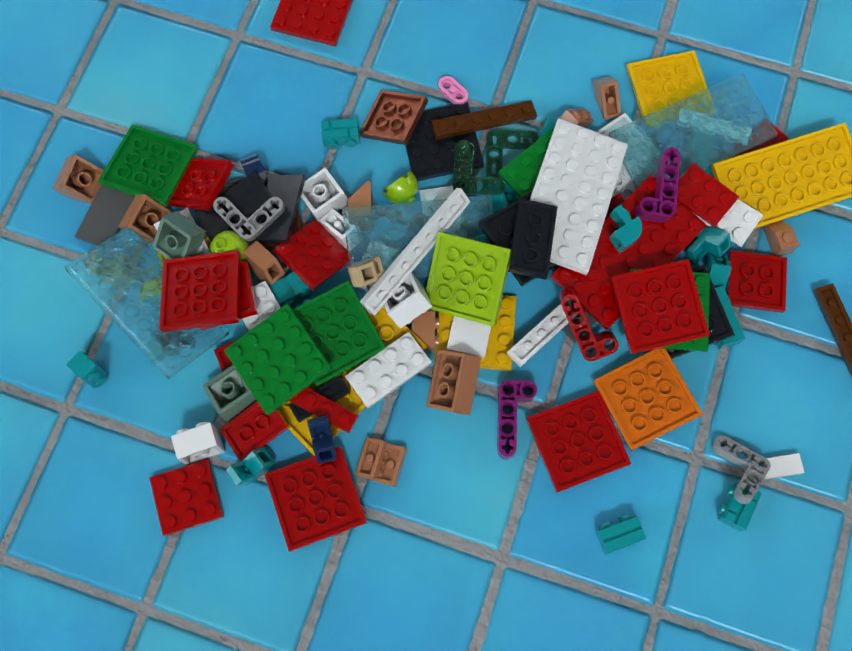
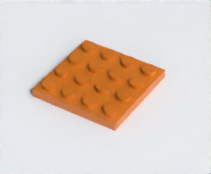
(647, 398)

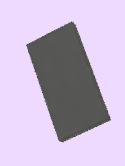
(104, 216)

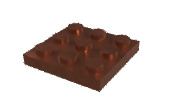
(393, 117)

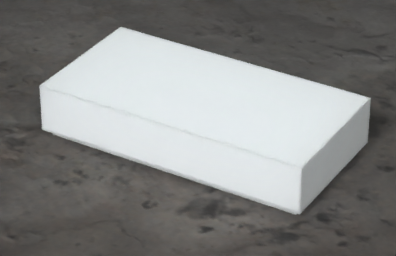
(784, 466)

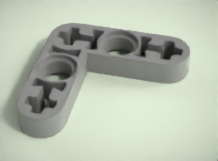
(250, 223)
(751, 468)

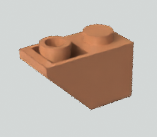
(577, 116)
(263, 263)
(424, 329)

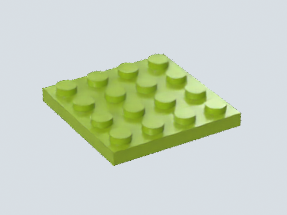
(467, 278)

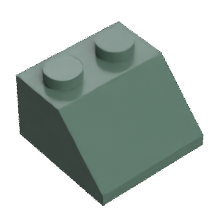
(177, 236)
(229, 394)

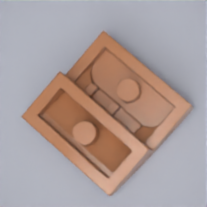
(381, 462)

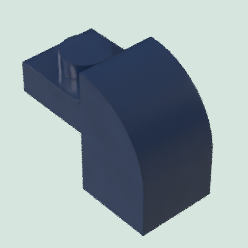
(252, 163)
(322, 439)

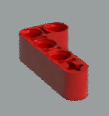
(581, 324)

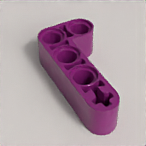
(665, 184)
(511, 419)

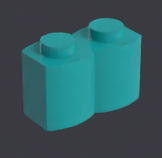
(290, 289)

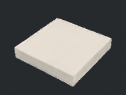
(468, 337)

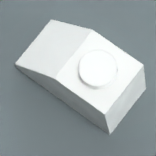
(334, 225)

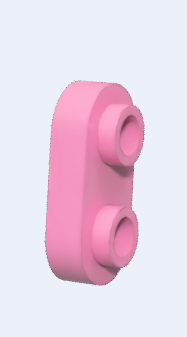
(455, 90)

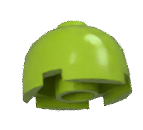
(402, 189)
(228, 241)

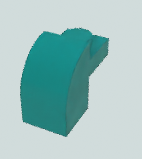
(628, 230)
(711, 241)
(251, 468)

